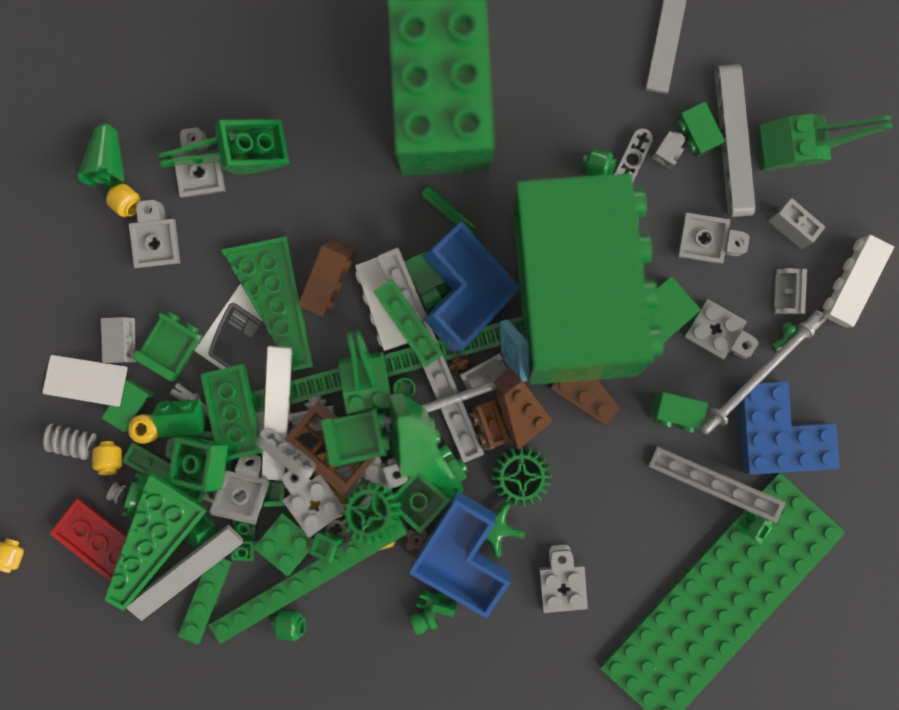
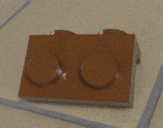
(488, 425)

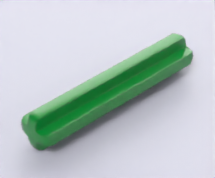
(445, 208)

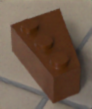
(327, 277)
(588, 397)
(519, 408)

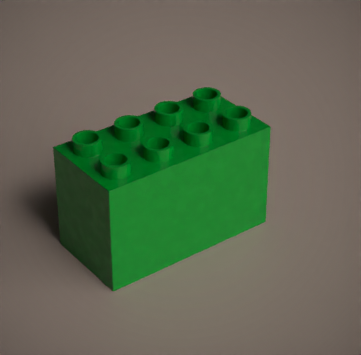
(441, 86)
(584, 278)

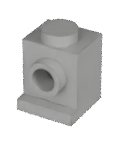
(669, 149)

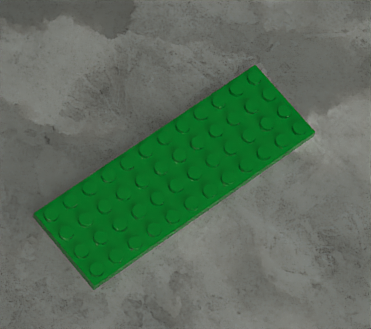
(720, 602)

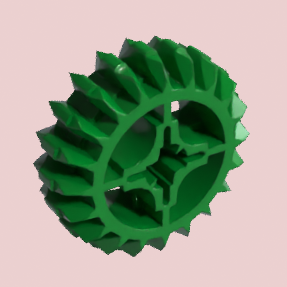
(541, 475)
(364, 533)

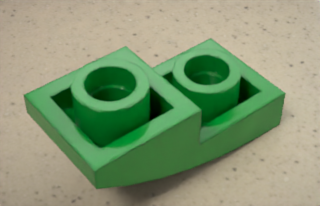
(246, 550)

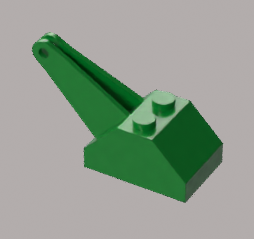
(805, 139)
(242, 146)
(364, 380)
(416, 444)

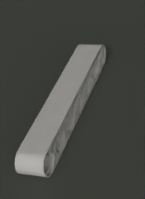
(736, 145)

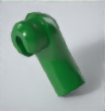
(789, 331)

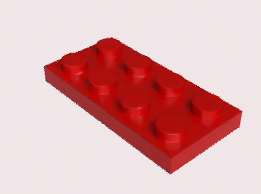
(90, 537)

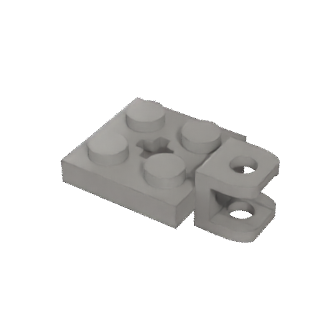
(191, 184)
(149, 227)
(721, 239)
(731, 335)
(378, 472)
(246, 481)
(306, 490)
(562, 571)

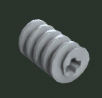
(69, 444)

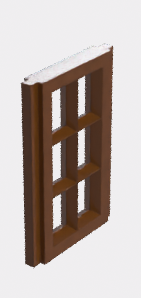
(322, 468)

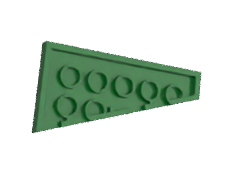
(272, 287)
(156, 530)

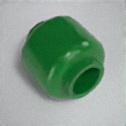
(599, 163)
(288, 625)

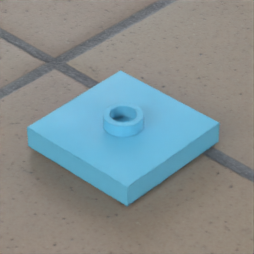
(514, 350)

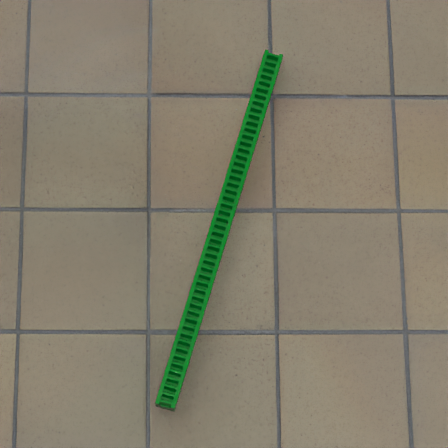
(396, 364)

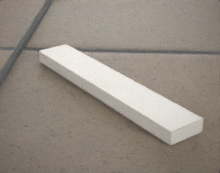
(277, 404)

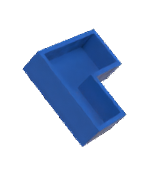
(477, 286)
(774, 444)
(451, 558)

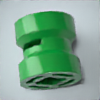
(405, 386)
(424, 621)

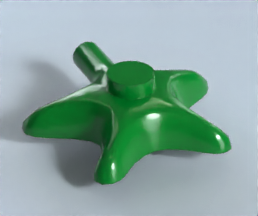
(502, 530)

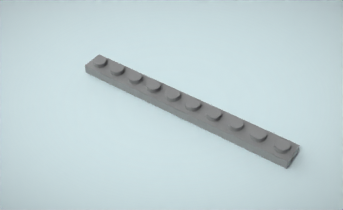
(437, 371)

